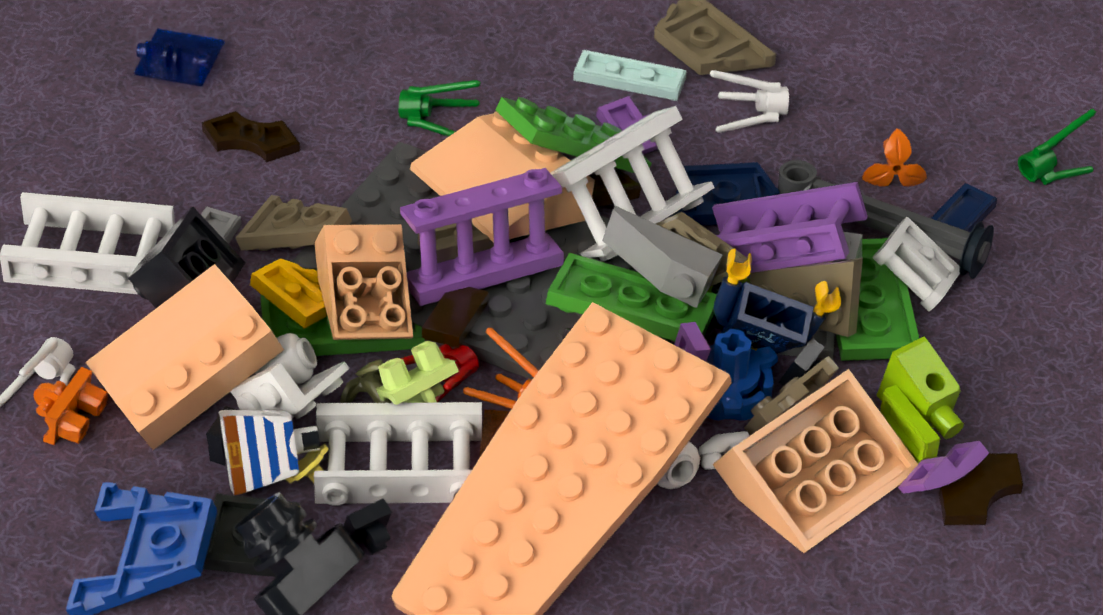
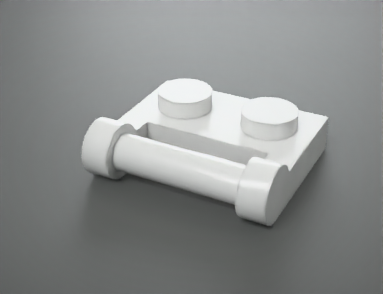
(933, 267)

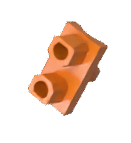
(62, 403)

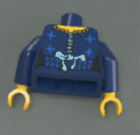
(768, 316)

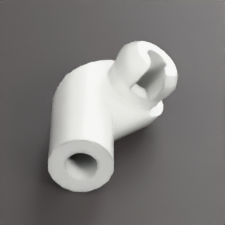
(718, 445)

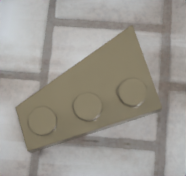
(289, 224)
(800, 285)

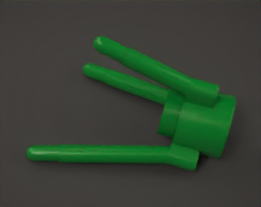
(416, 104)
(1041, 160)

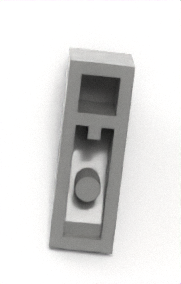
(663, 257)

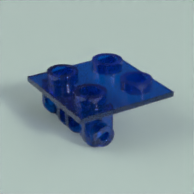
(178, 57)

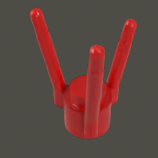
(465, 361)

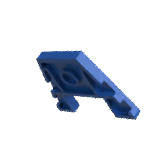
(161, 549)

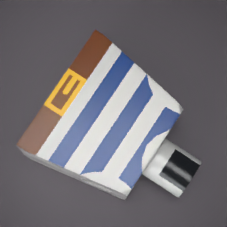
(263, 447)

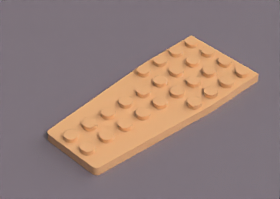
(562, 471)

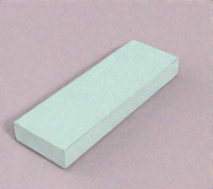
(630, 75)

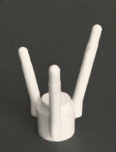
(771, 100)
(49, 362)

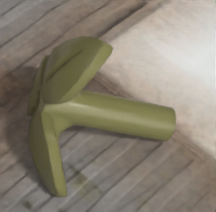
(368, 381)

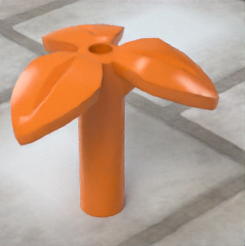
(897, 151)

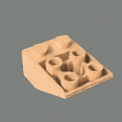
(364, 281)

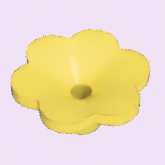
(309, 464)

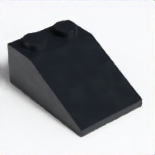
(183, 256)

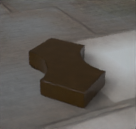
(264, 139)
(971, 497)

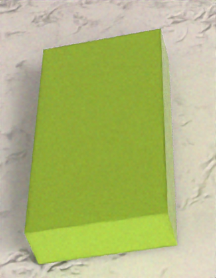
(909, 424)

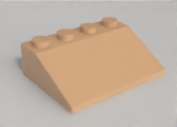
(489, 152)
(184, 356)
(818, 463)

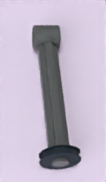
(969, 247)

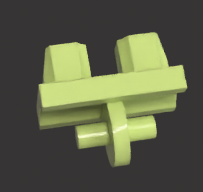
(420, 383)

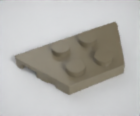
(710, 39)

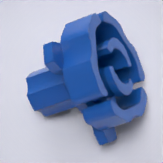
(747, 370)

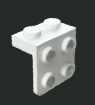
(277, 390)

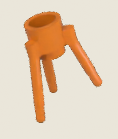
(516, 386)

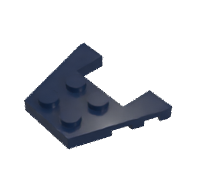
(730, 183)

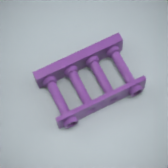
(791, 226)
(492, 266)

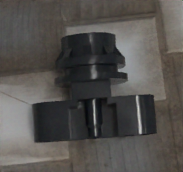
(301, 564)

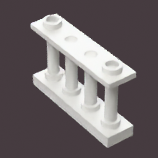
(629, 145)
(81, 269)
(391, 422)

